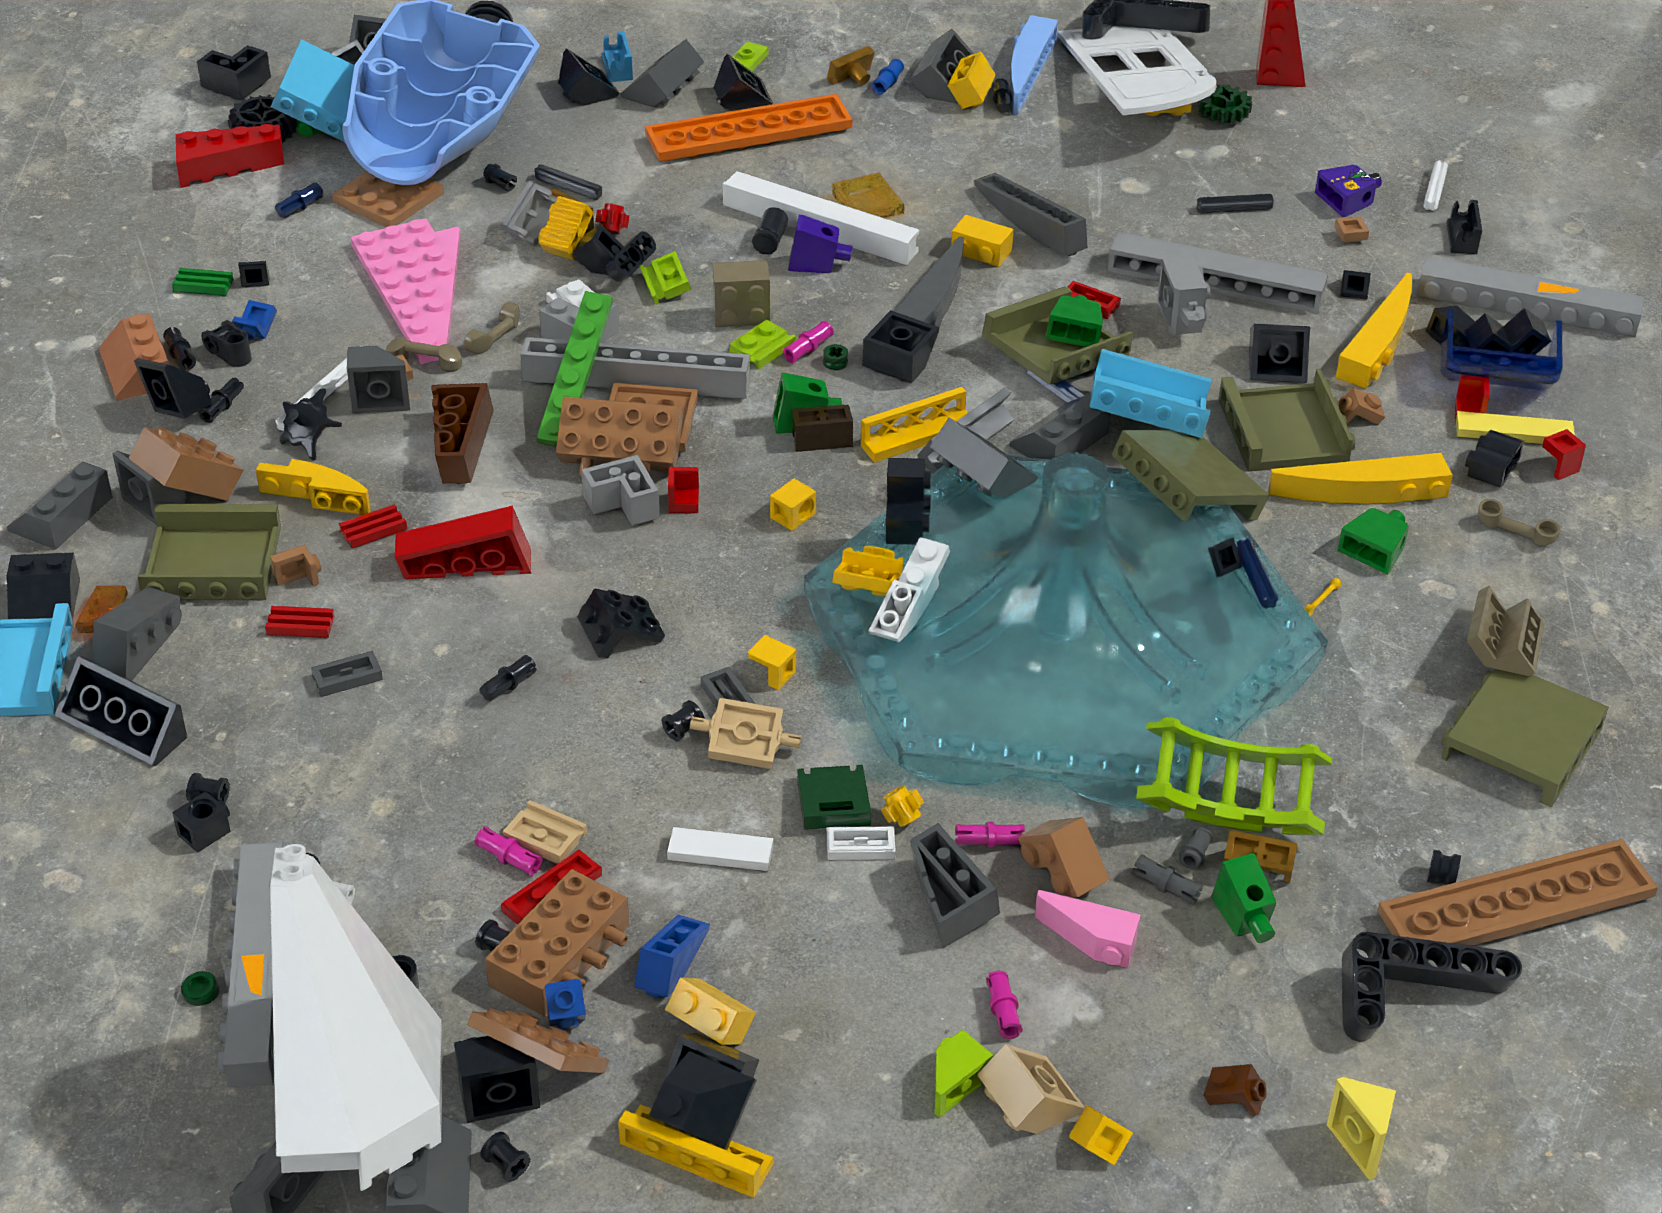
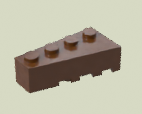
(460, 428)

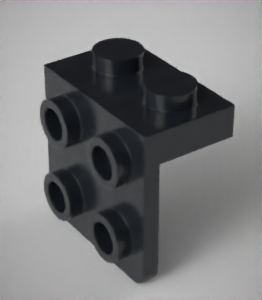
(612, 614)

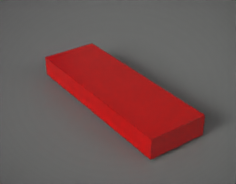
(523, 901)

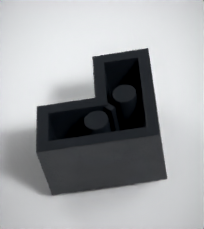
(235, 74)
(1521, 334)
(907, 500)

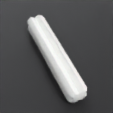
(1435, 185)

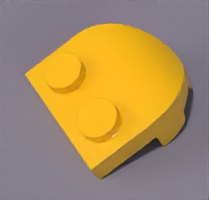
(868, 570)

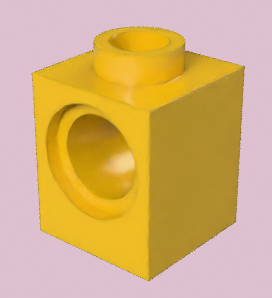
(793, 504)

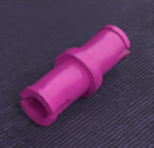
(808, 341)
(988, 834)
(508, 851)
(1004, 1005)

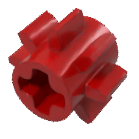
(612, 218)

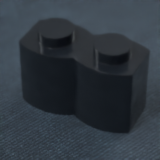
(1494, 457)

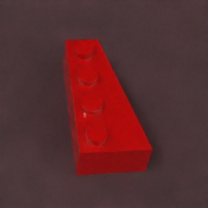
(1279, 46)
(227, 152)
(465, 546)

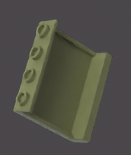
(1021, 334)
(1286, 424)
(1187, 472)
(213, 551)
(1527, 729)

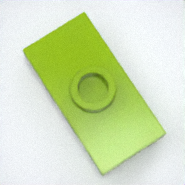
(751, 55)

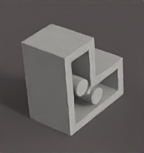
(559, 318)
(623, 485)

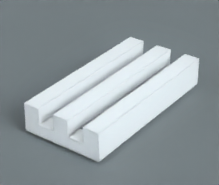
(861, 843)

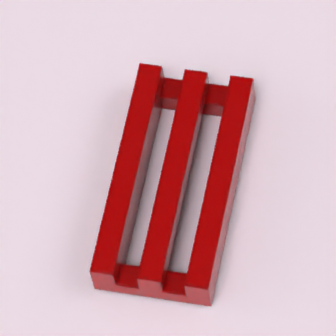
(1107, 301)
(373, 526)
(300, 621)

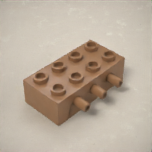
(614, 430)
(558, 940)

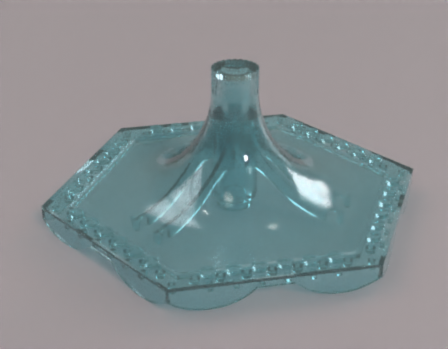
(1066, 634)

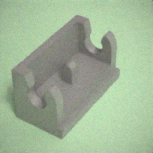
(529, 213)

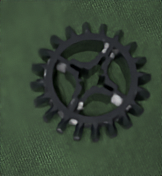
(258, 112)

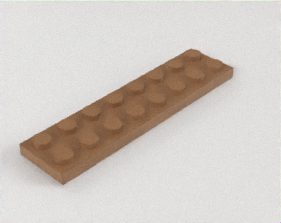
(1522, 897)

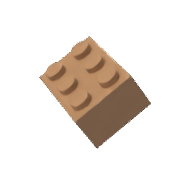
(186, 463)

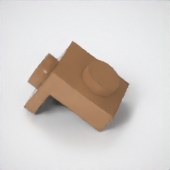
(1361, 404)
(295, 565)

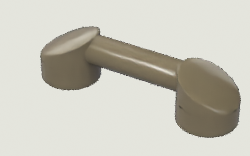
(480, 342)
(449, 356)
(1490, 515)

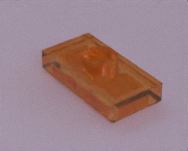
(100, 602)

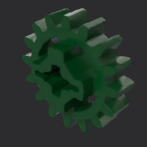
(1226, 105)

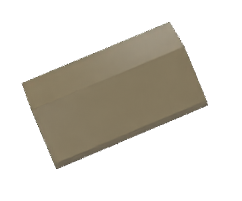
(1505, 637)

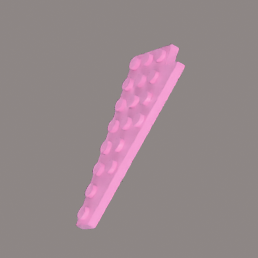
(414, 277)

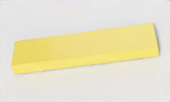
(1524, 428)

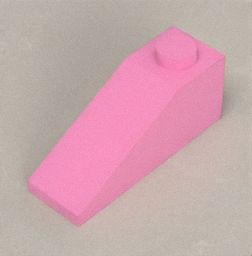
(1095, 929)

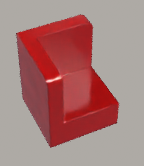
(1472, 394)
(1568, 452)
(683, 490)

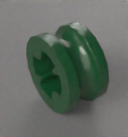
(835, 357)

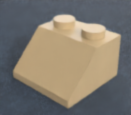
(1028, 1090)

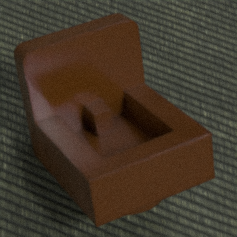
(1236, 1085)

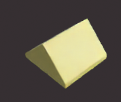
(1361, 1121)

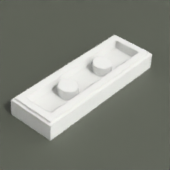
(720, 849)

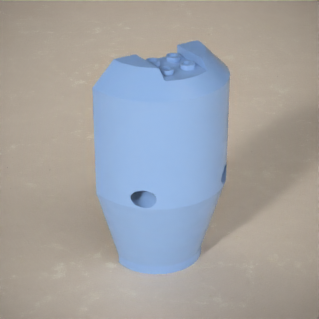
(432, 88)

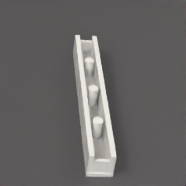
(856, 227)

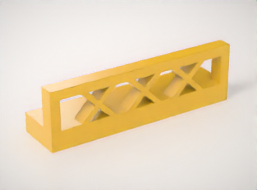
(914, 431)
(734, 1168)

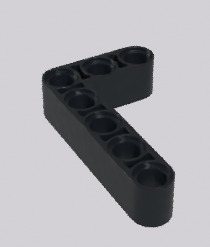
(1151, 14)
(1414, 969)

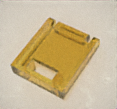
(878, 201)

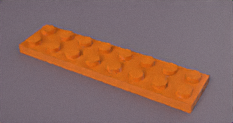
(748, 127)

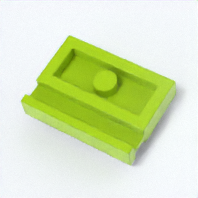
(665, 277)
(762, 343)

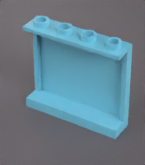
(316, 89)
(1150, 393)
(33, 662)

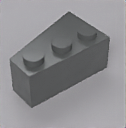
(135, 631)
(953, 885)

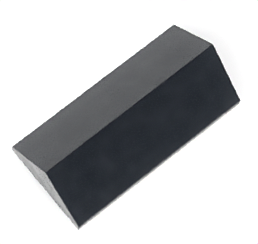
(121, 712)

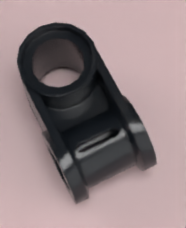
(228, 344)

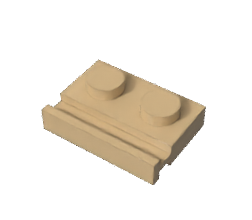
(545, 832)

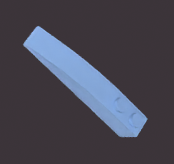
(1029, 56)

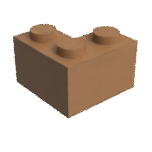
(1068, 853)

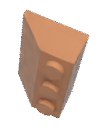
(128, 341)

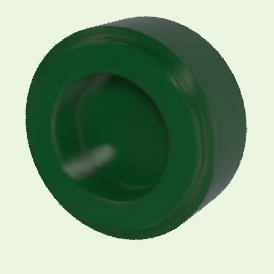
(200, 988)

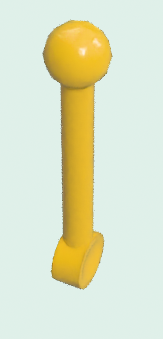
(1335, 584)

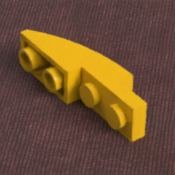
(322, 485)

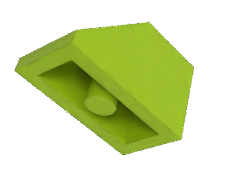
(956, 1070)

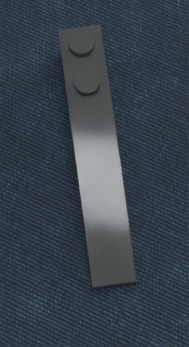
(1035, 215)
(937, 289)

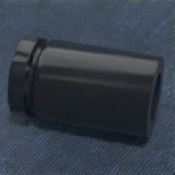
(770, 230)

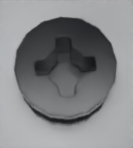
(1443, 868)

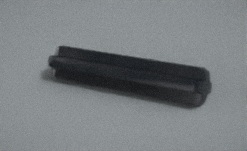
(568, 182)
(1235, 203)

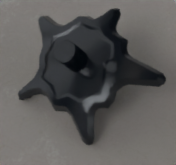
(306, 422)

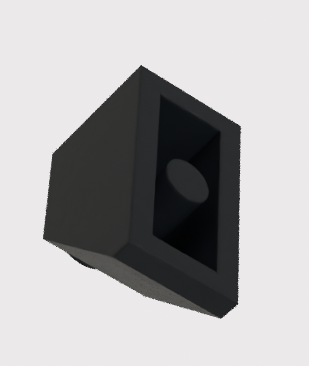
(597, 249)

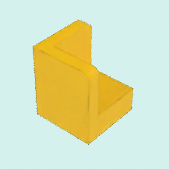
(777, 657)
(1100, 1135)

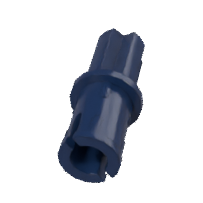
(299, 199)

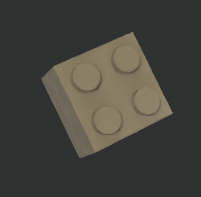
(741, 293)

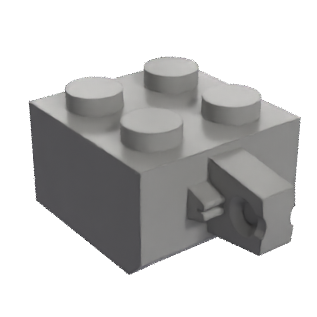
(1182, 295)

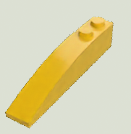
(1377, 340)
(1365, 480)

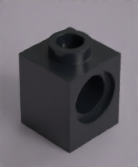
(202, 821)

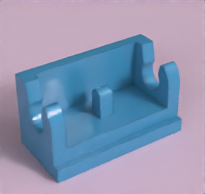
(617, 59)

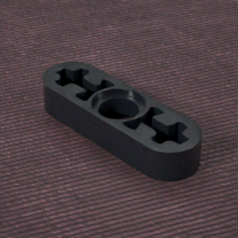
(639, 255)

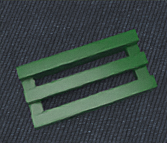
(203, 281)

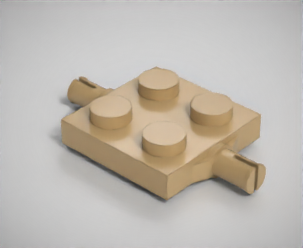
(745, 733)

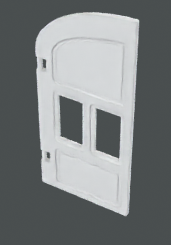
(1142, 87)

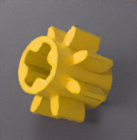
(902, 805)

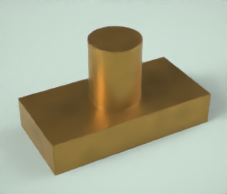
(851, 65)

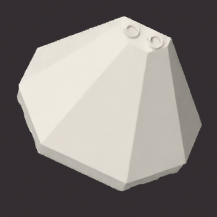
(349, 1032)

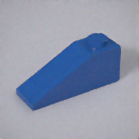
(669, 955)

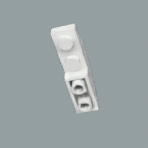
(912, 592)

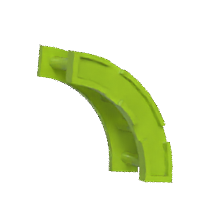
(1225, 812)

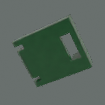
(833, 788)

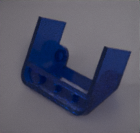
(1499, 366)

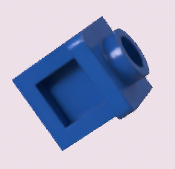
(256, 319)
(565, 1004)

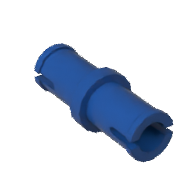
(888, 76)

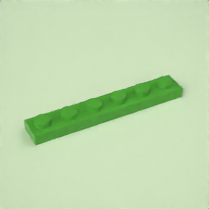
(576, 361)

